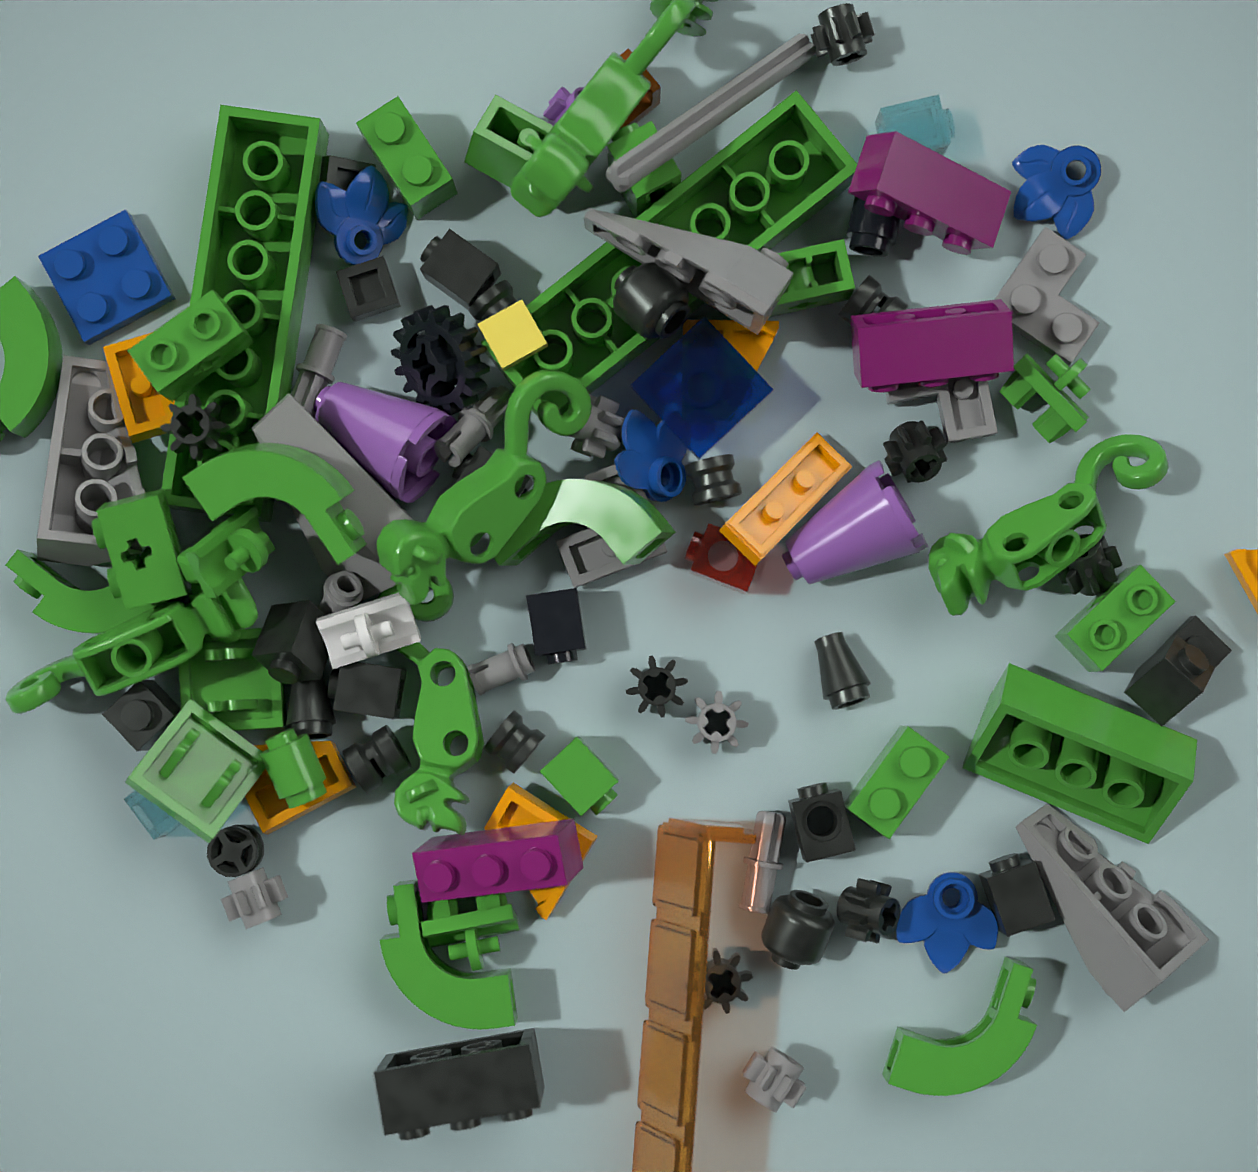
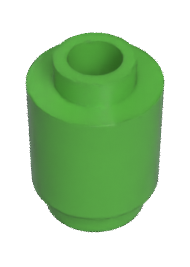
(294, 768)

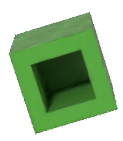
(581, 778)

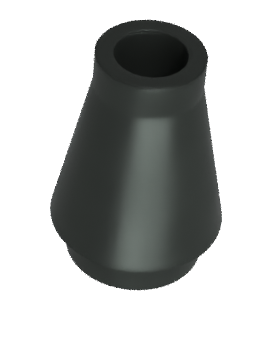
(840, 672)
(310, 709)

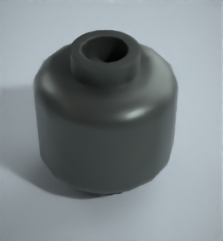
(651, 300)
(797, 929)

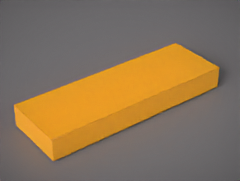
(785, 498)

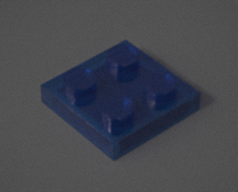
(701, 388)

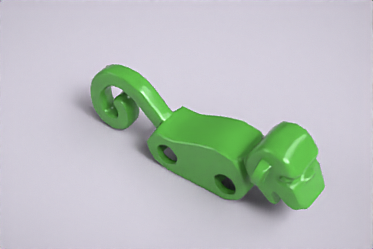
(592, 120)
(484, 498)
(1042, 530)
(142, 646)
(439, 719)

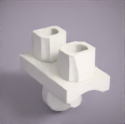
(368, 630)

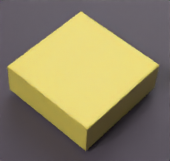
(512, 335)

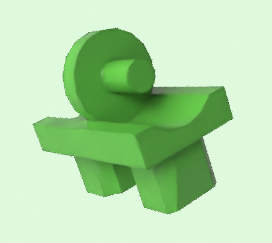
(1063, 411)
(227, 553)
(448, 926)

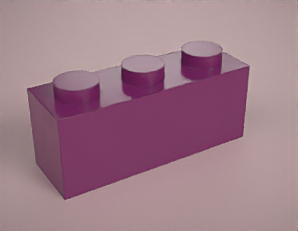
(929, 192)
(932, 345)
(498, 860)

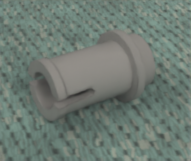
(341, 592)
(501, 668)

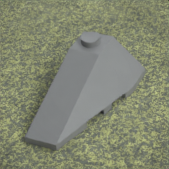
(715, 270)
(292, 425)
(87, 464)
(1116, 923)

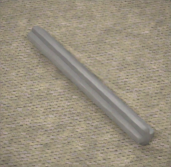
(709, 113)

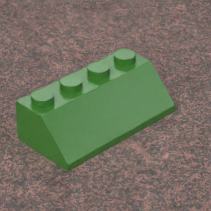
(1081, 754)

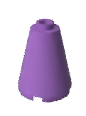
(385, 436)
(854, 530)

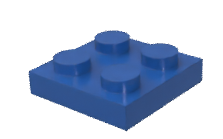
(106, 277)

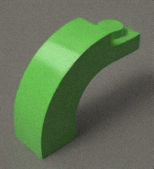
(31, 359)
(282, 474)
(616, 513)
(65, 603)
(433, 986)
(975, 1057)

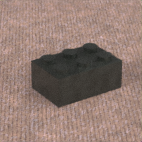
(460, 1084)

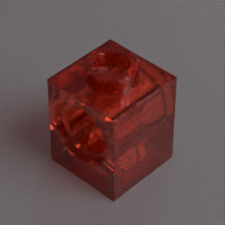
(736, 579)

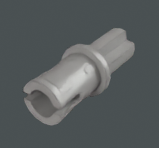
(318, 365)
(474, 426)
(763, 862)

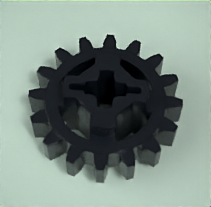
(438, 356)

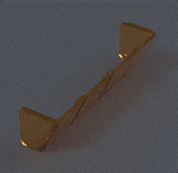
(677, 990)

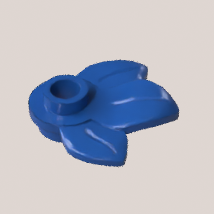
(1052, 192)
(363, 209)
(651, 458)
(944, 928)

